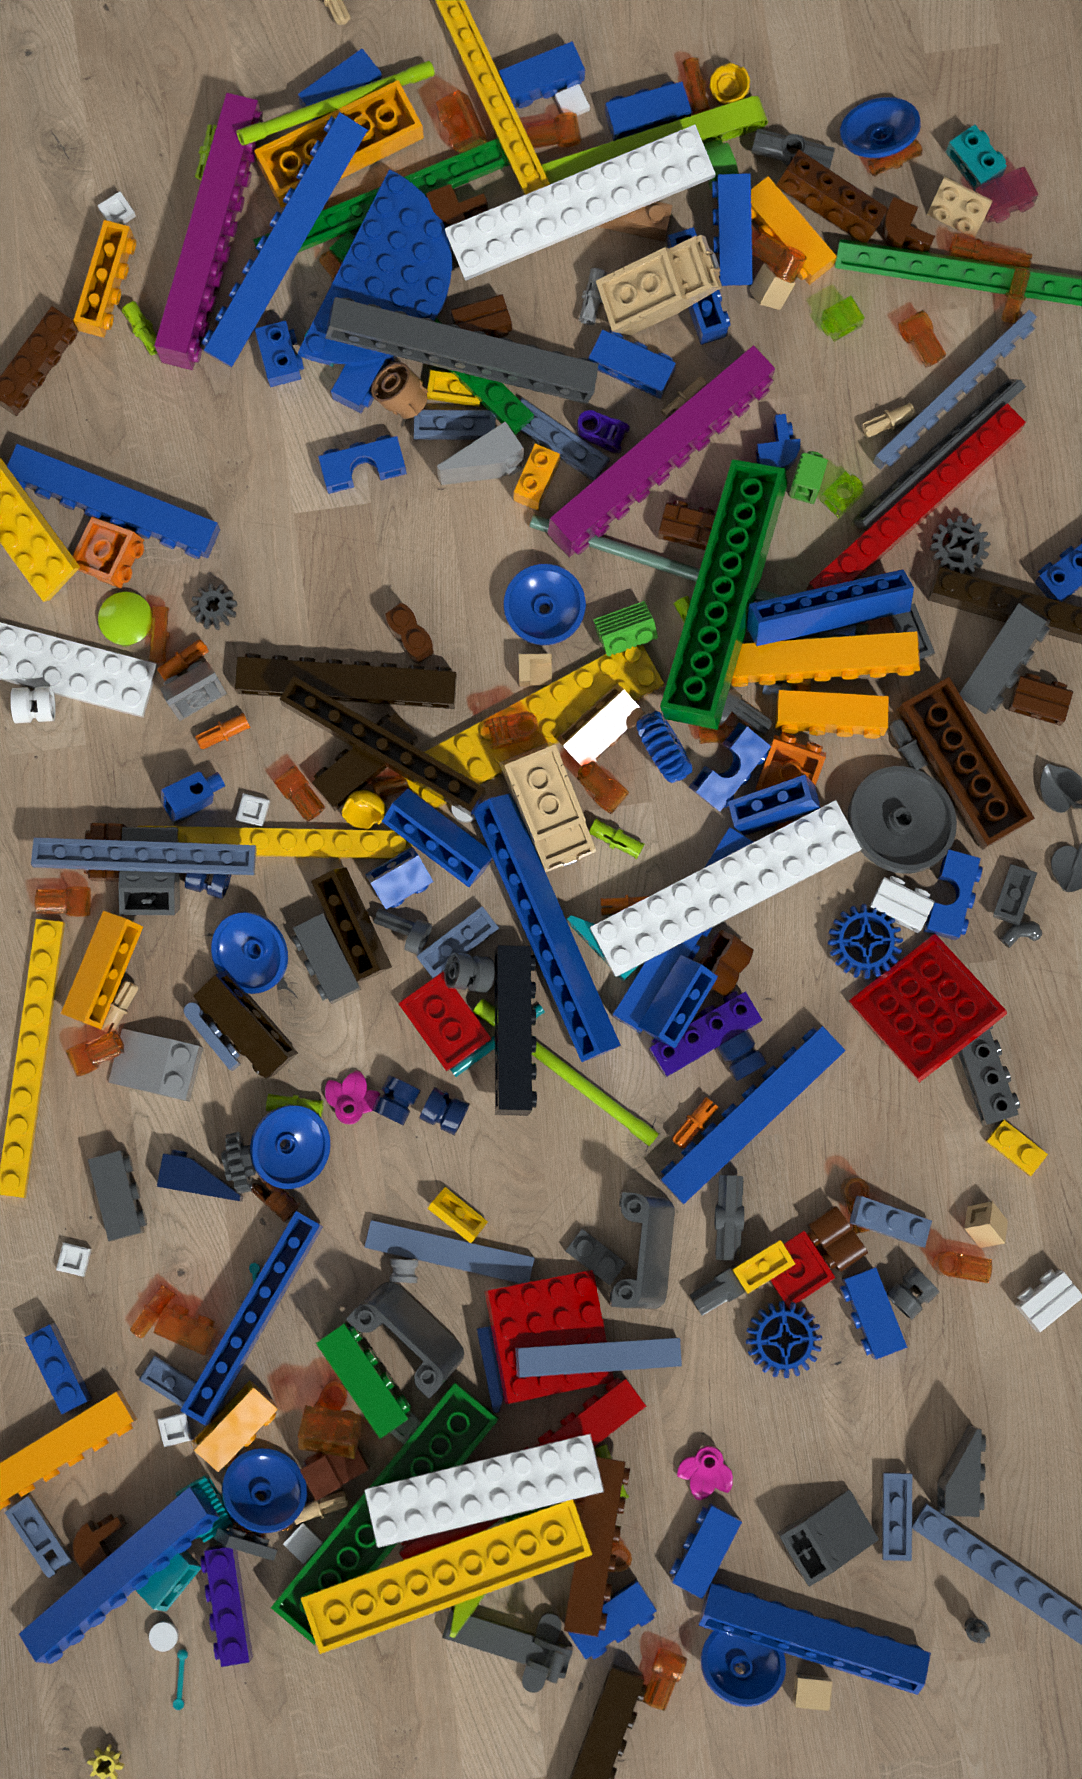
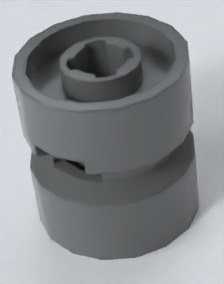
(469, 972)
(905, 1300)

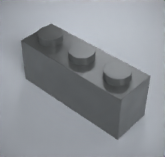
(325, 959)
(117, 1195)

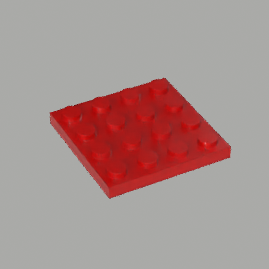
(927, 1007)
(545, 1314)

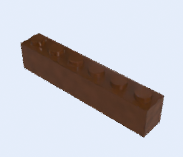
(590, 1574)

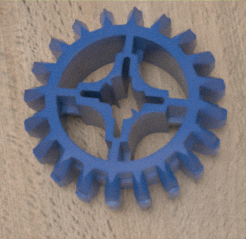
(664, 747)
(865, 928)
(807, 1338)

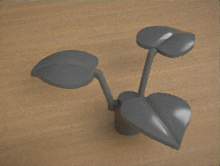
(1059, 791)

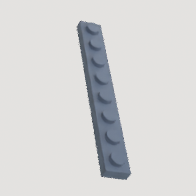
(963, 383)
(144, 856)
(999, 1571)

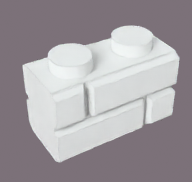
(898, 902)
(1048, 1300)

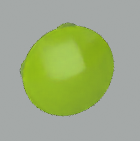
(125, 618)

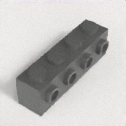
(1004, 658)
(988, 1079)

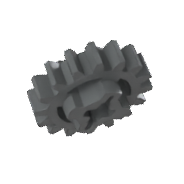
(955, 536)
(238, 1162)

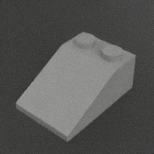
(484, 459)
(192, 690)
(156, 1065)

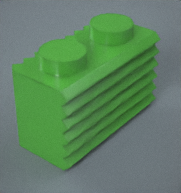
(808, 477)
(625, 628)

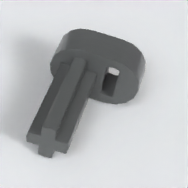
(745, 712)
(417, 932)

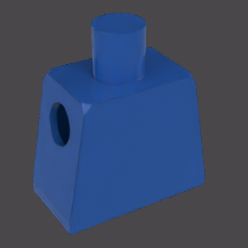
(180, 800)

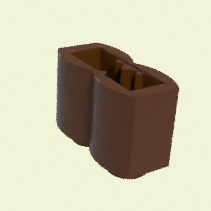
(404, 628)
(726, 959)
(836, 1238)

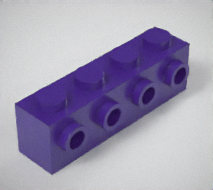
(707, 1033)
(228, 1606)

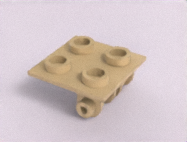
(959, 207)

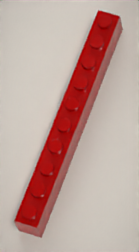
(922, 499)
(599, 1418)

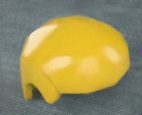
(729, 83)
(363, 809)

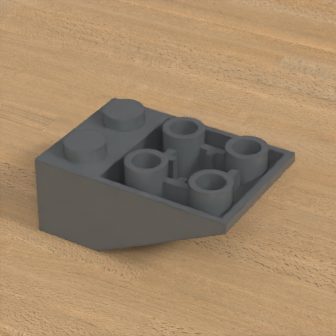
(149, 891)
(960, 1481)
(828, 1537)

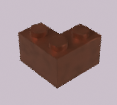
(330, 1472)

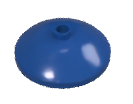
(880, 127)
(544, 586)
(236, 951)
(305, 1147)
(272, 1476)
(761, 1666)

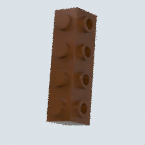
(832, 197)
(35, 360)

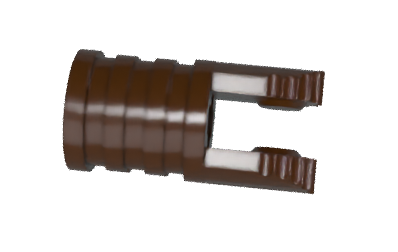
(279, 1201)

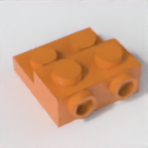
(108, 552)
(790, 760)

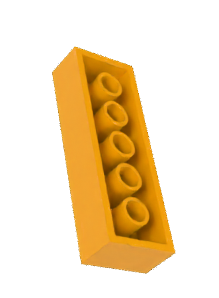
(384, 113)

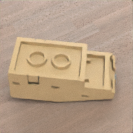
(659, 285)
(548, 806)

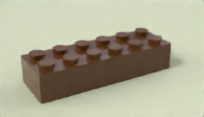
(965, 763)

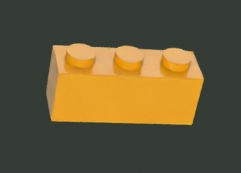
(234, 1426)

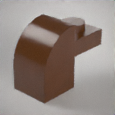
(450, 210)
(898, 228)
(89, 1545)

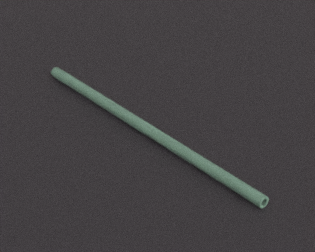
(658, 562)

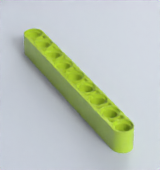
(712, 125)

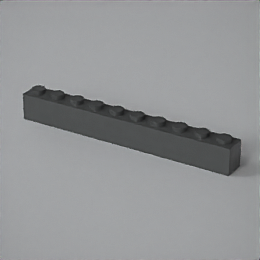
(461, 350)

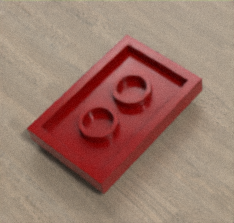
(444, 1022)

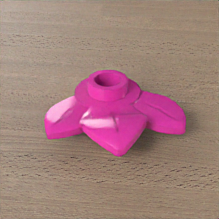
(350, 1093)
(706, 1477)

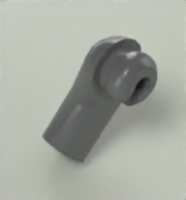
(1025, 929)

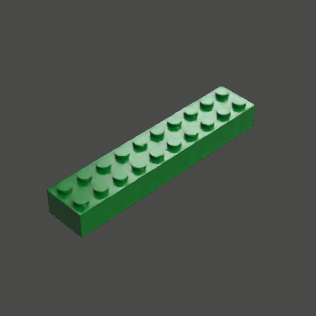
(723, 593)
(351, 1549)

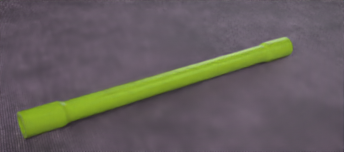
(262, 129)
(635, 1125)

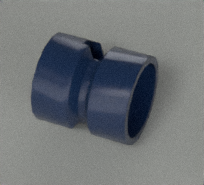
(216, 888)
(742, 1056)
(396, 1100)
(444, 1111)

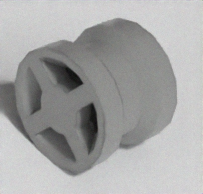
(403, 1271)

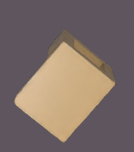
(770, 289)
(535, 669)
(986, 1224)
(812, 1692)

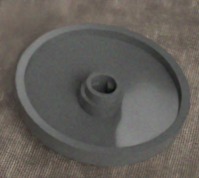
(902, 819)

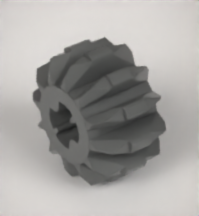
(224, 603)

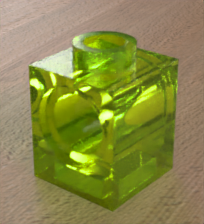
(842, 319)
(840, 505)

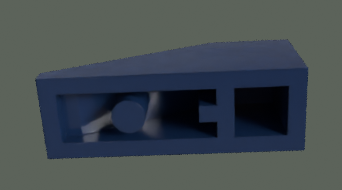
(190, 1176)
(491, 1366)

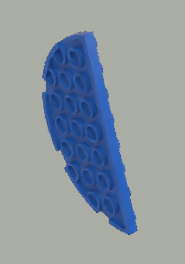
(394, 262)

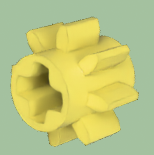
(106, 1755)

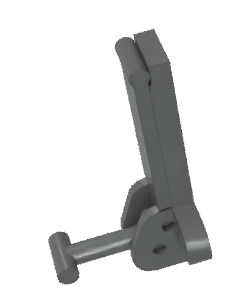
(539, 1651)

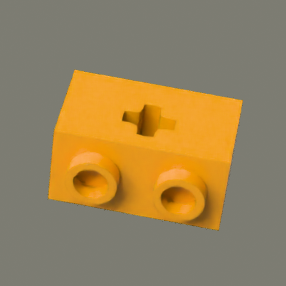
(536, 477)

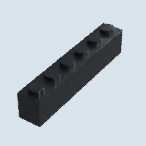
(514, 1030)

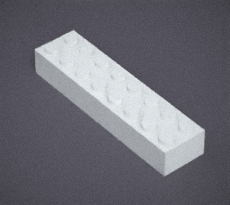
(484, 1490)

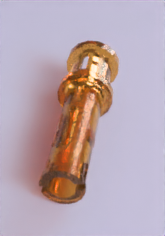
(978, 251)

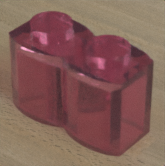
(1009, 194)

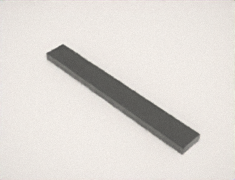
(938, 453)

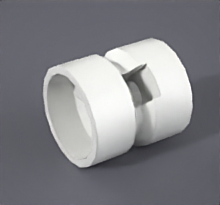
(23, 704)

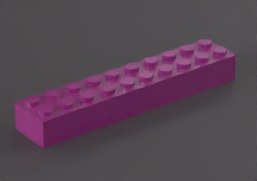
(208, 236)
(661, 452)

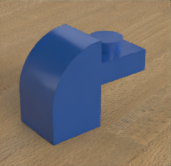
(783, 451)

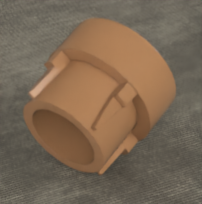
(400, 390)

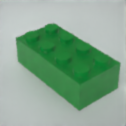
(364, 1379)

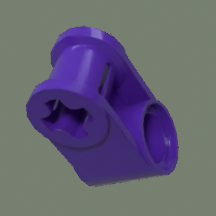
(603, 432)

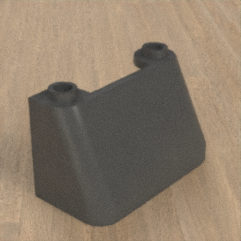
(657, 1221)
(415, 1328)

